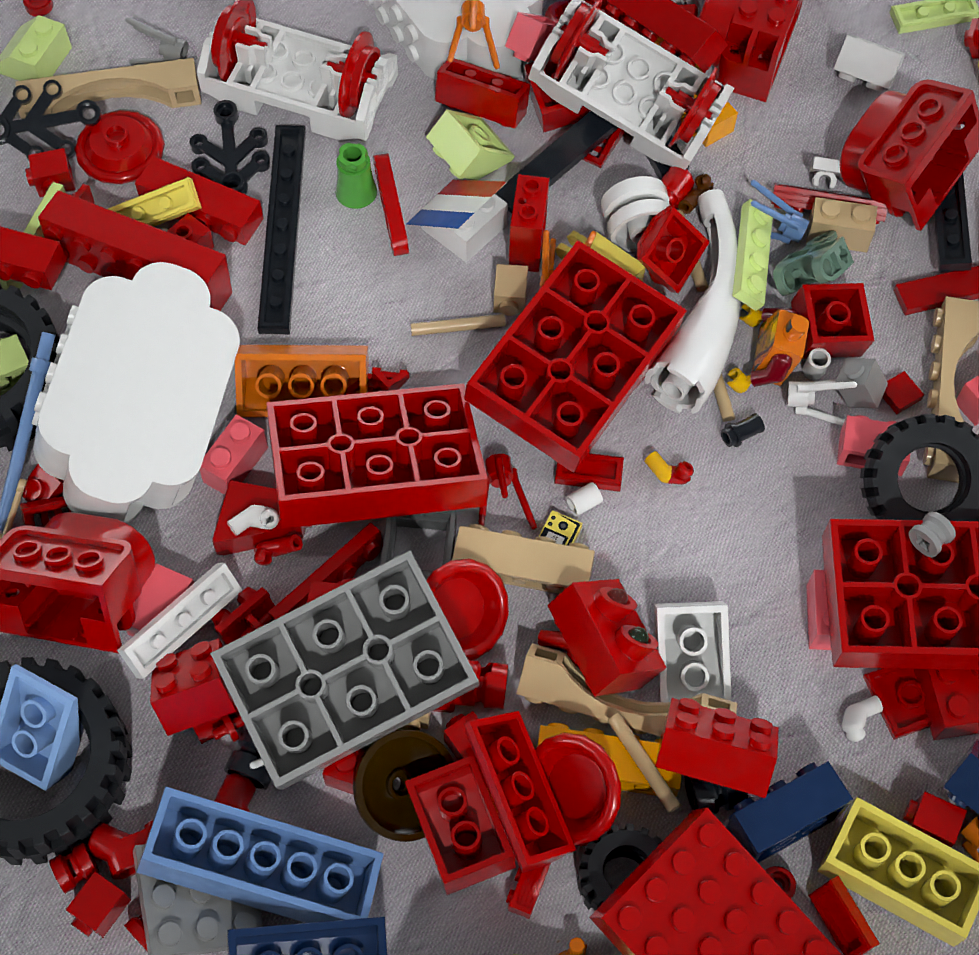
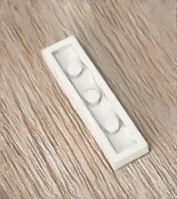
(180, 620)

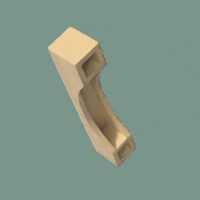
(166, 82)
(956, 333)
(555, 679)

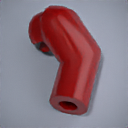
(276, 547)
(554, 639)

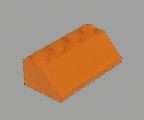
(295, 373)

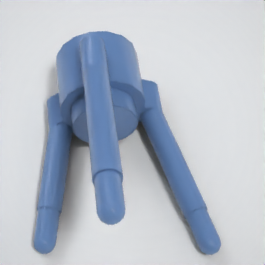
(791, 225)

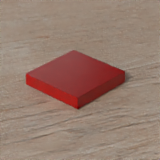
(901, 700)

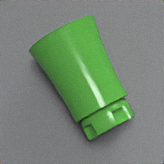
(354, 177)

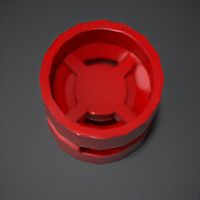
(491, 686)

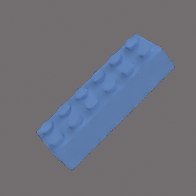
(258, 860)

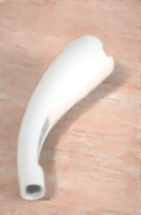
(699, 349)

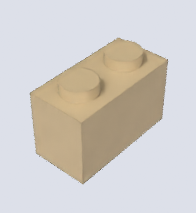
(848, 219)

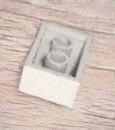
(694, 649)

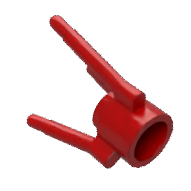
(500, 475)

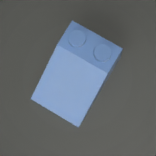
(37, 729)

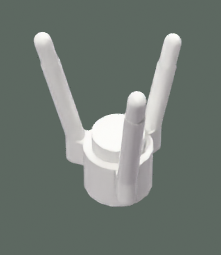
(803, 394)

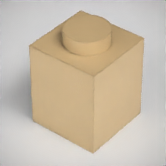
(510, 289)

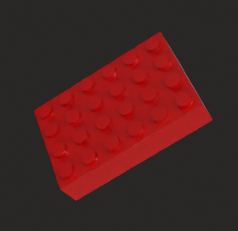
(574, 355)
(375, 455)
(897, 604)
(705, 898)

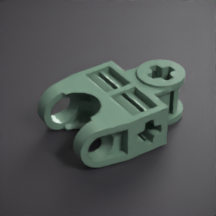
(819, 261)

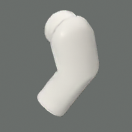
(254, 516)
(856, 715)

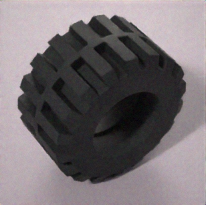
(611, 845)

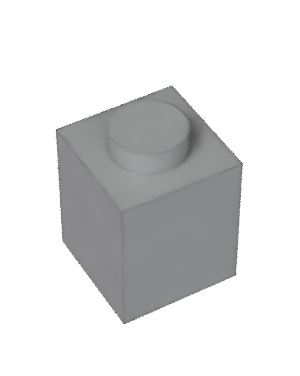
(869, 380)

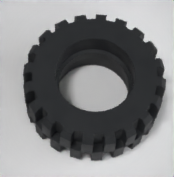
(906, 436)

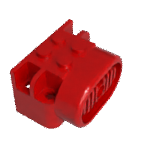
(756, 41)
(912, 147)
(73, 580)

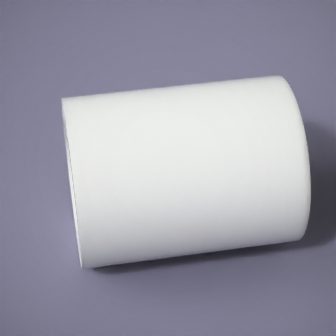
(812, 370)
(584, 499)

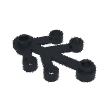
(226, 116)
(37, 122)

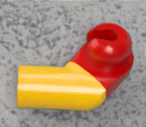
(669, 473)

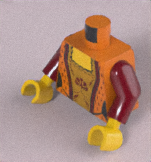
(778, 347)

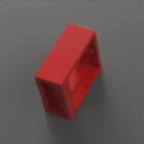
(528, 221)

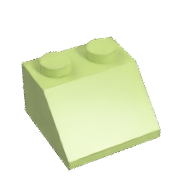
(35, 50)
(468, 145)

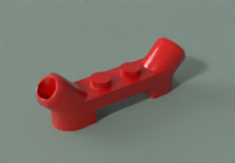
(117, 846)

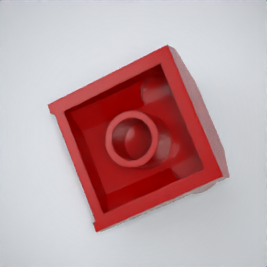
(670, 249)

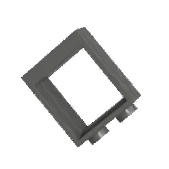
(436, 521)

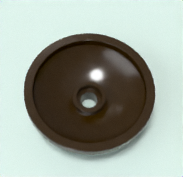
(396, 755)

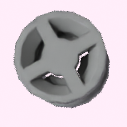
(932, 534)

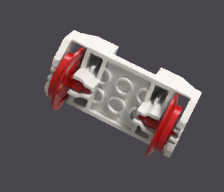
(295, 72)
(629, 82)

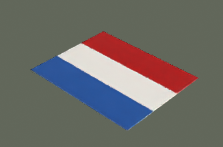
(456, 203)

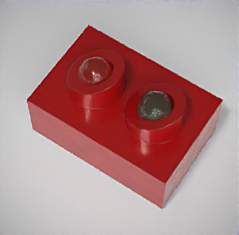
(606, 636)

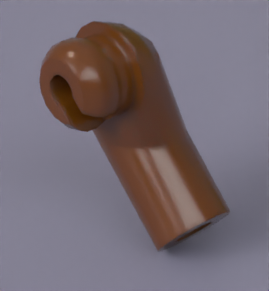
(689, 202)

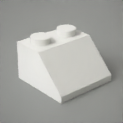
(868, 62)
(475, 231)

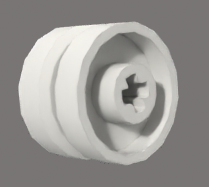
(630, 208)

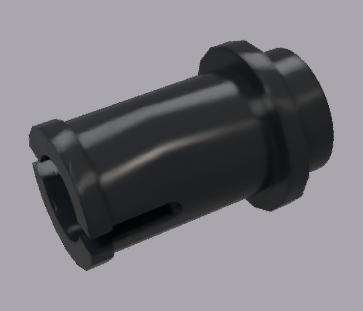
(736, 433)

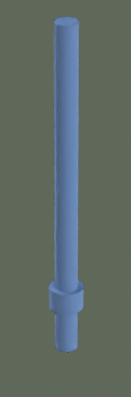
(39, 368)

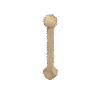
(17, 498)

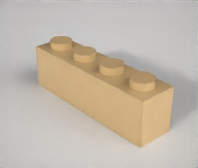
(526, 561)

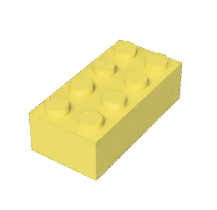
(904, 872)

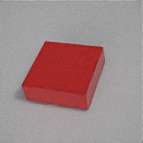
(902, 393)

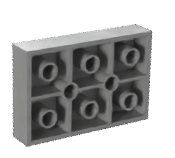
(344, 670)

